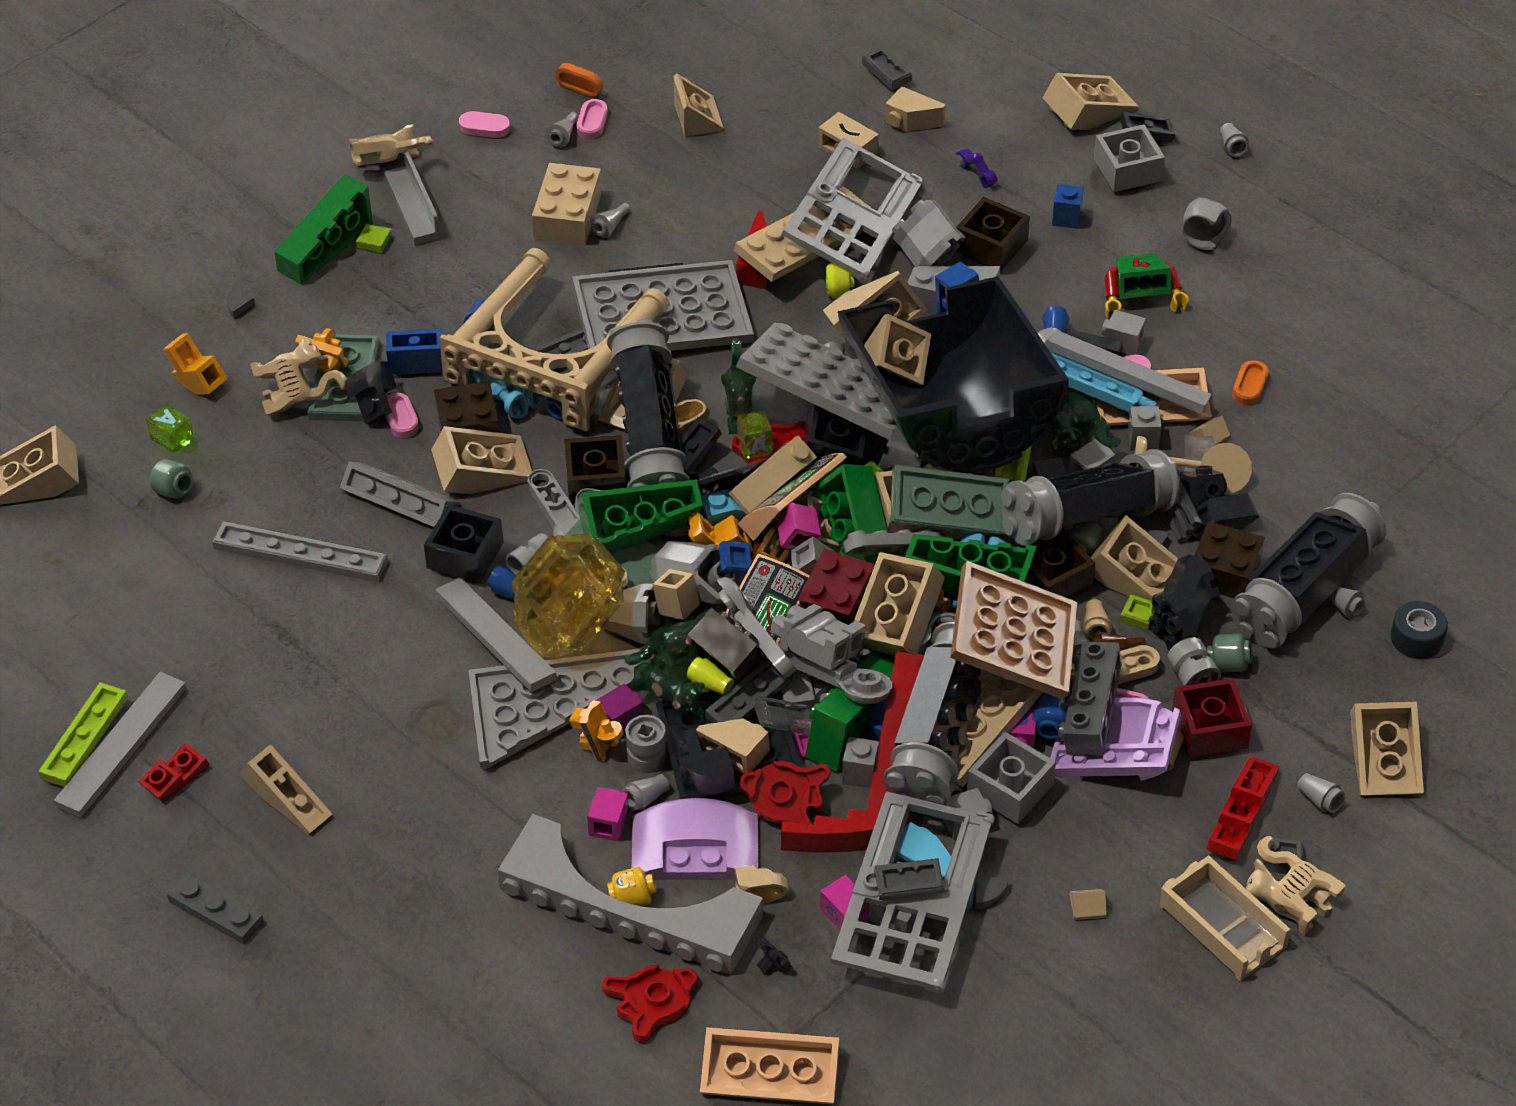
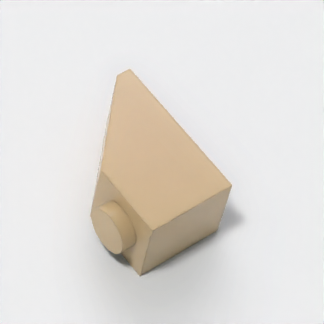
(914, 111)
(745, 742)

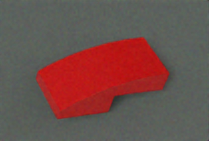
(176, 773)

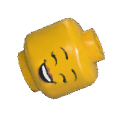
(632, 887)

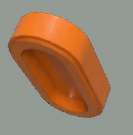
(579, 80)
(1250, 383)

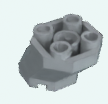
(927, 235)
(695, 559)

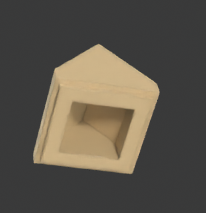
(1214, 427)
(1088, 904)

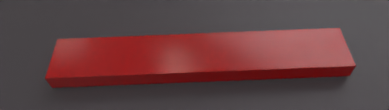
(903, 680)

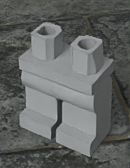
(818, 635)

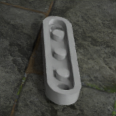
(881, 541)

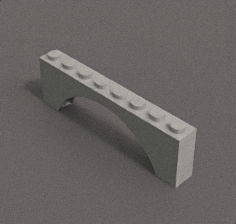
(706, 932)

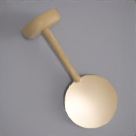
(1223, 457)

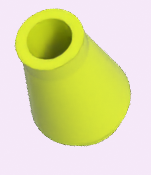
(708, 673)

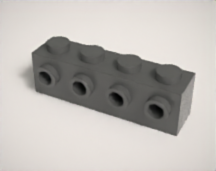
(1091, 698)

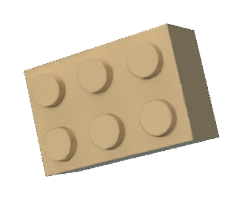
(567, 203)
(898, 603)

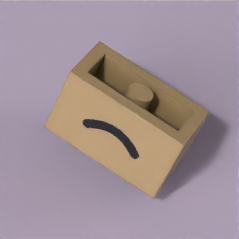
(841, 127)

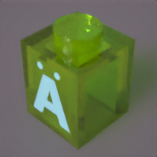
(170, 428)
(754, 434)

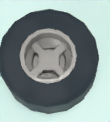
(1419, 629)

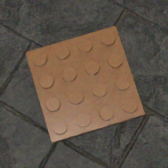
(1014, 630)

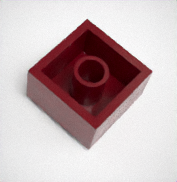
(837, 585)
(1212, 717)

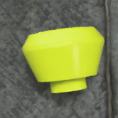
(838, 281)

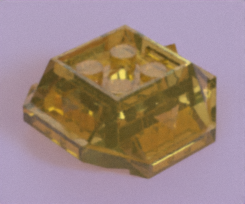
(566, 594)

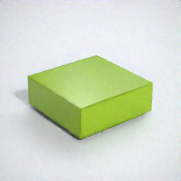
(373, 238)
(1137, 612)

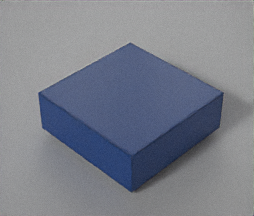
(735, 557)

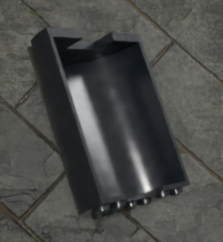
(985, 380)

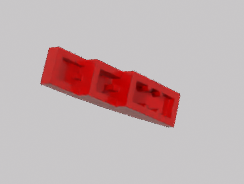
(1242, 807)
(831, 833)

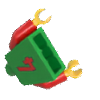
(1142, 277)

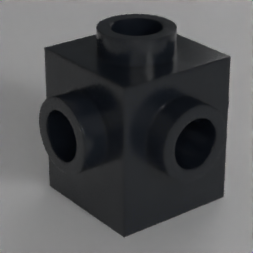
(1203, 484)

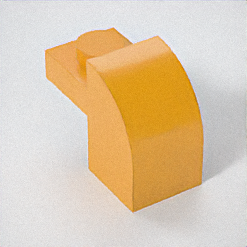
(192, 370)
(705, 533)

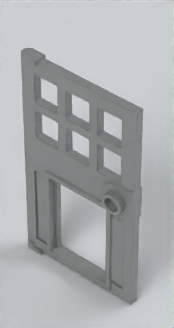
(825, 195)
(943, 906)

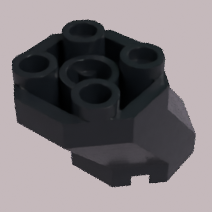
(1184, 602)

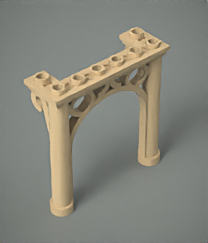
(524, 366)

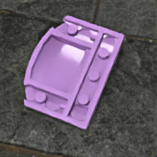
(1136, 743)
(694, 839)

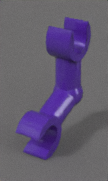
(987, 177)

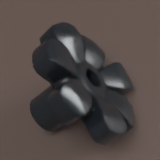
(772, 956)

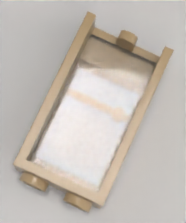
(1224, 917)

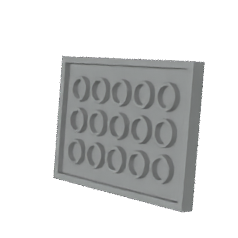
(702, 298)
(818, 376)

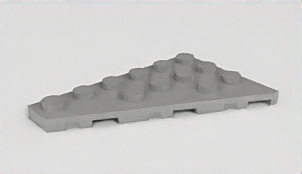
(514, 717)

